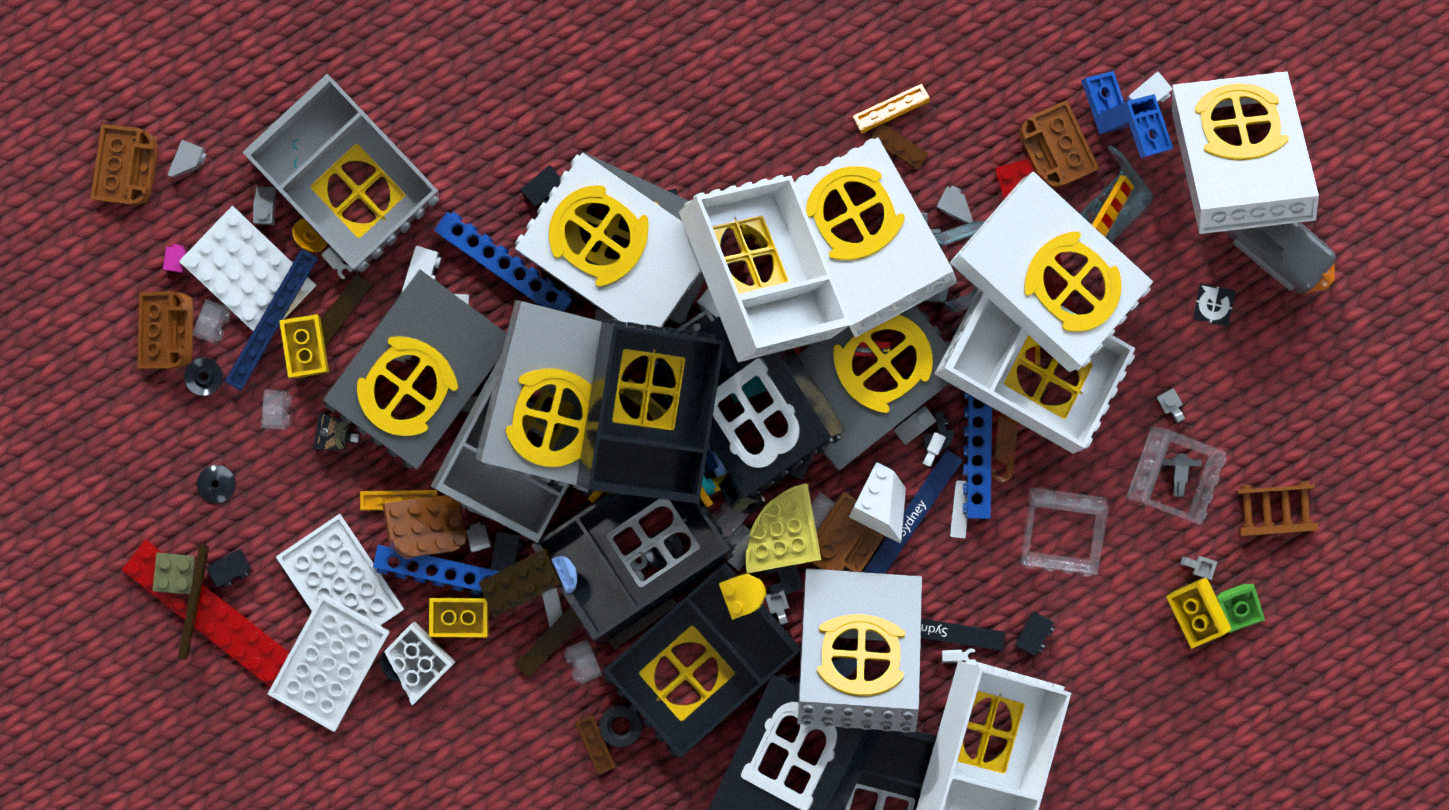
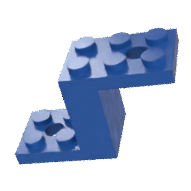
(1140, 114)

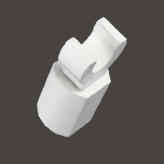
(335, 261)
(934, 448)
(954, 656)

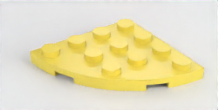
(783, 532)

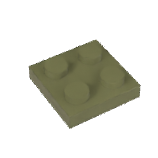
(174, 573)

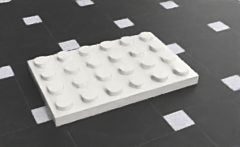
(241, 267)
(337, 565)
(328, 662)

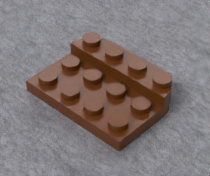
(1057, 146)
(124, 165)
(164, 330)
(424, 526)
(844, 541)

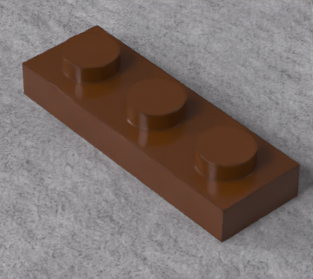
(900, 146)
(595, 744)

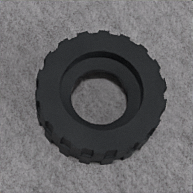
(617, 740)

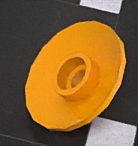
(308, 237)

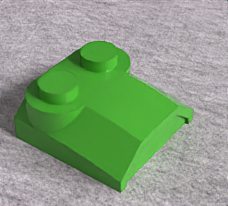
(1241, 606)

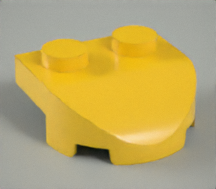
(743, 594)

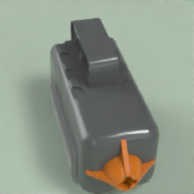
(1289, 255)

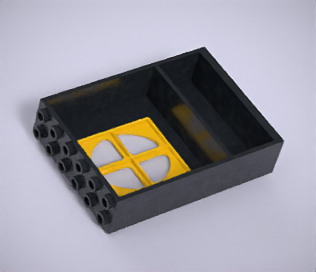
(641, 455)
(744, 648)

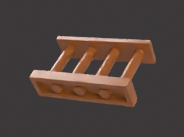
(1268, 526)

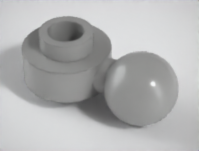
(638, 567)

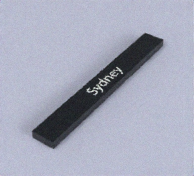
(962, 634)

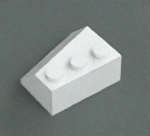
(881, 503)
(417, 661)

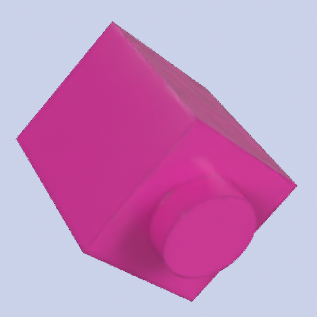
(172, 258)

